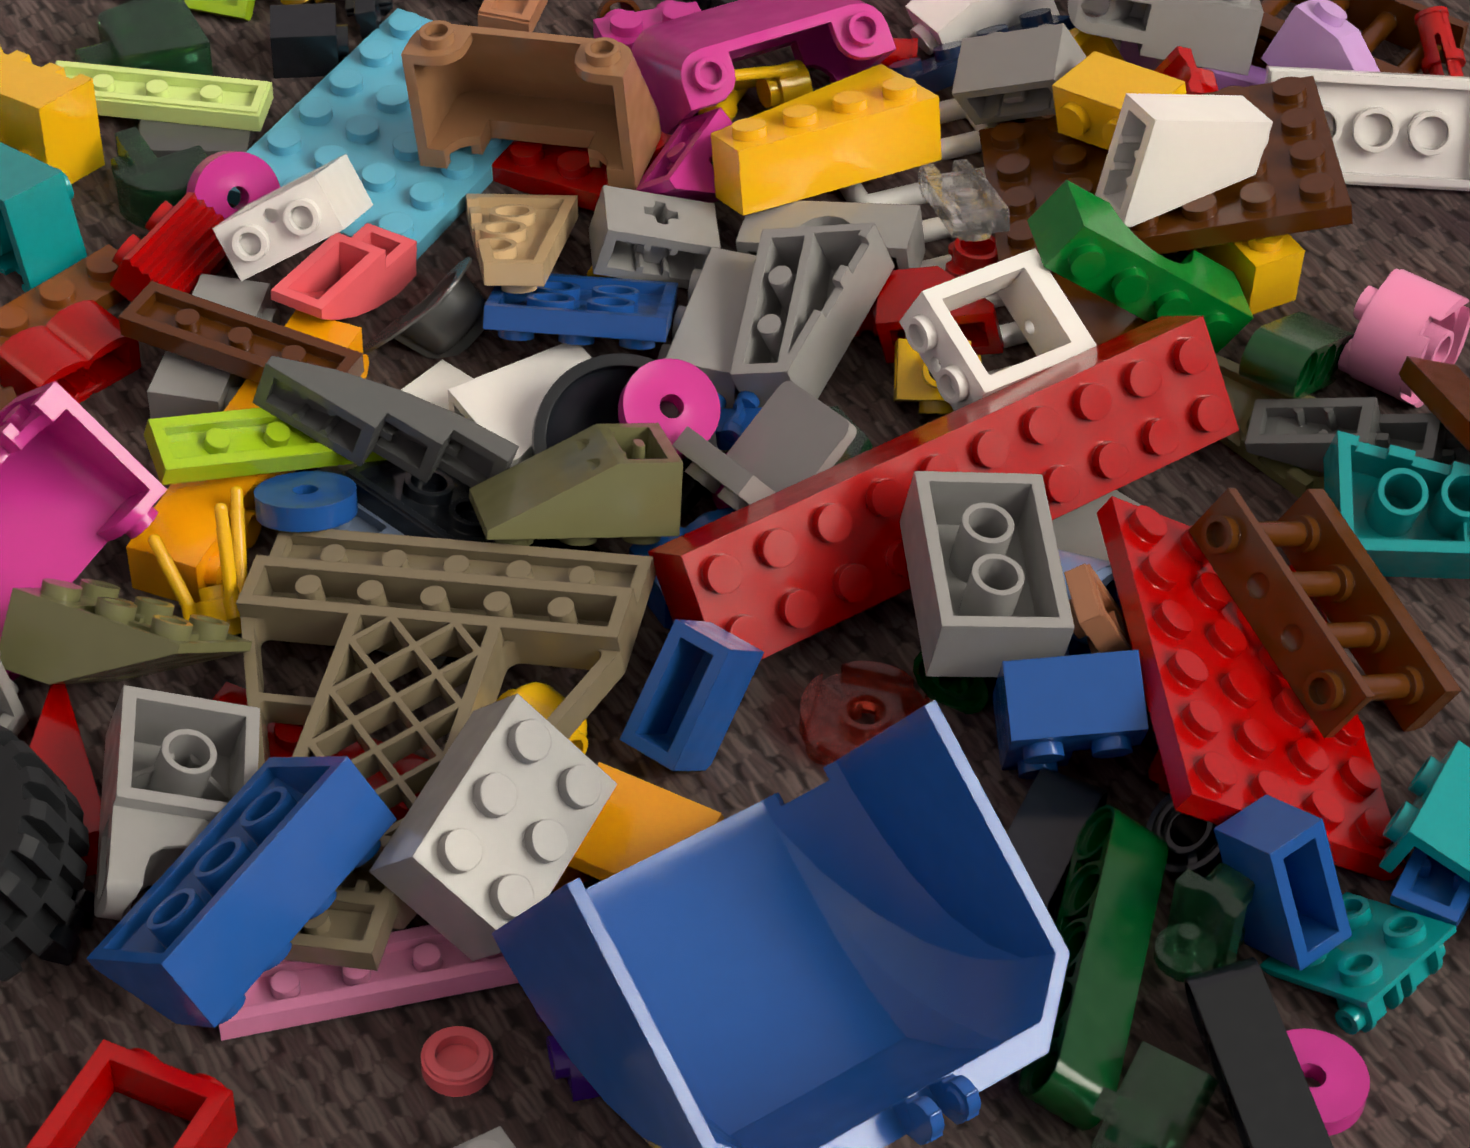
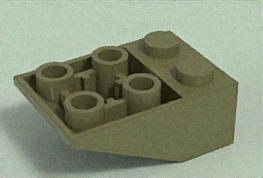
(587, 488)
(94, 636)

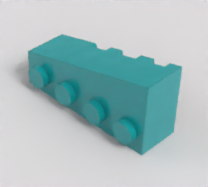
(36, 219)
(1402, 507)

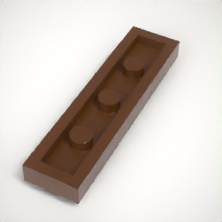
(225, 335)

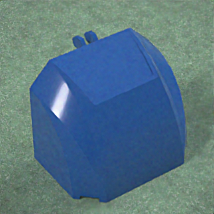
(807, 961)

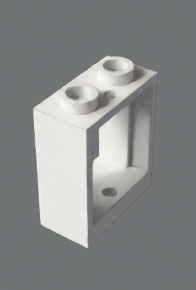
(293, 217)
(1034, 304)

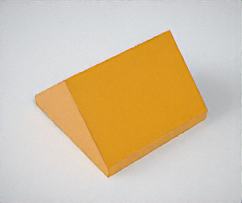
(637, 824)

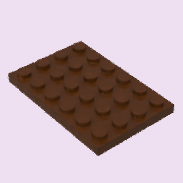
(1292, 192)

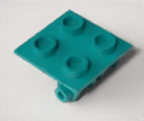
(1376, 965)

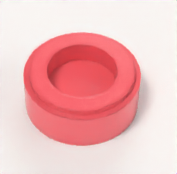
(457, 1061)

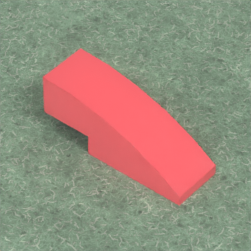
(350, 274)

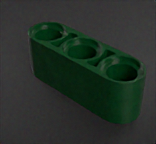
(1294, 355)

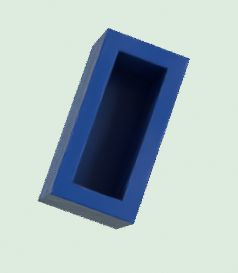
(691, 695)
(1297, 894)

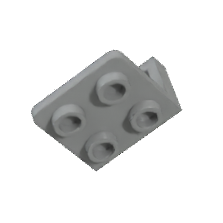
(780, 447)

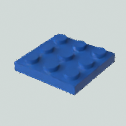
(584, 309)

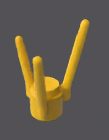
(775, 83)
(221, 599)

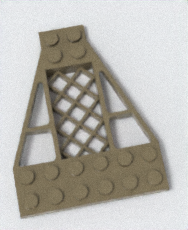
(423, 602)

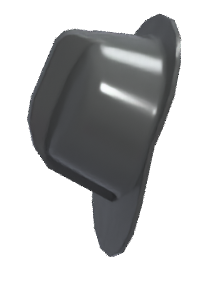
(441, 322)

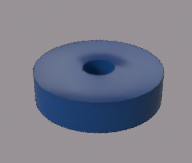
(305, 501)

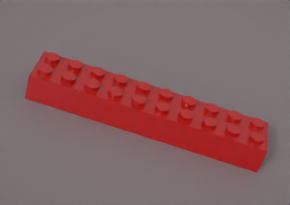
(837, 537)

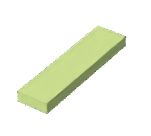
(176, 96)

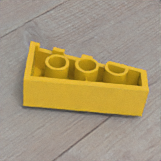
(50, 115)
(827, 141)

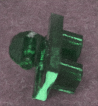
(1204, 922)

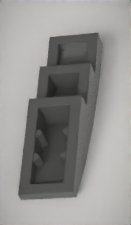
(367, 416)
(1303, 429)

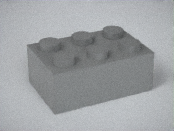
(983, 571)
(493, 825)

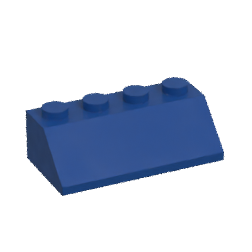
(245, 889)

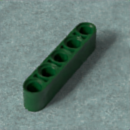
(1107, 929)

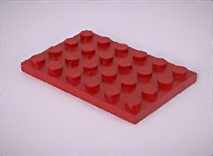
(1222, 704)

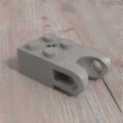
(1217, 31)
(164, 779)

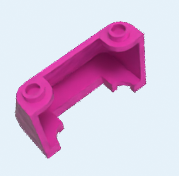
(693, 56)
(63, 491)

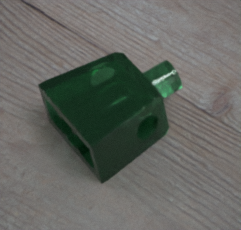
(150, 37)

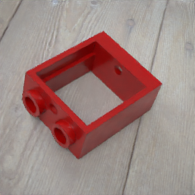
(148, 1080)

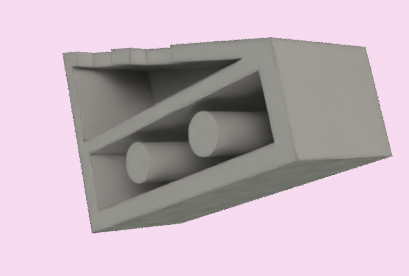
(806, 304)

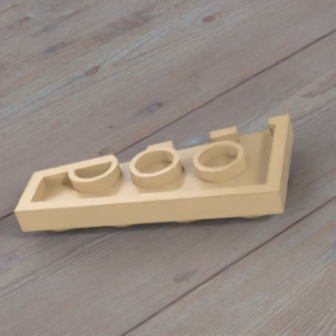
(519, 236)

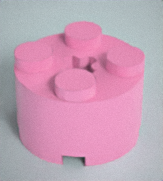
(1401, 321)

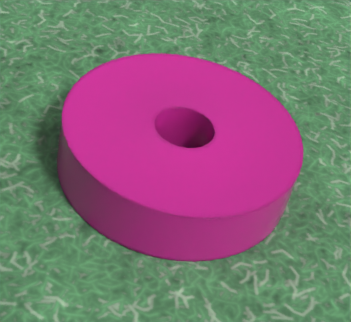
(227, 170)
(671, 382)
(1340, 1073)

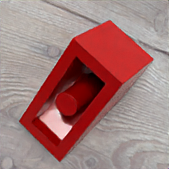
(976, 320)

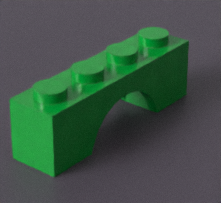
(1094, 248)

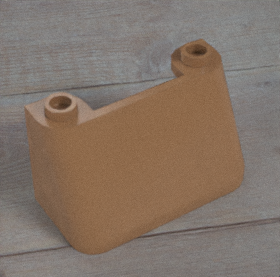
(529, 88)

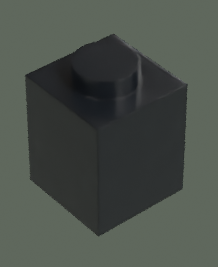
(306, 40)

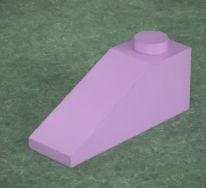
(1319, 38)

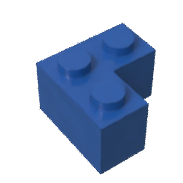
(1068, 706)

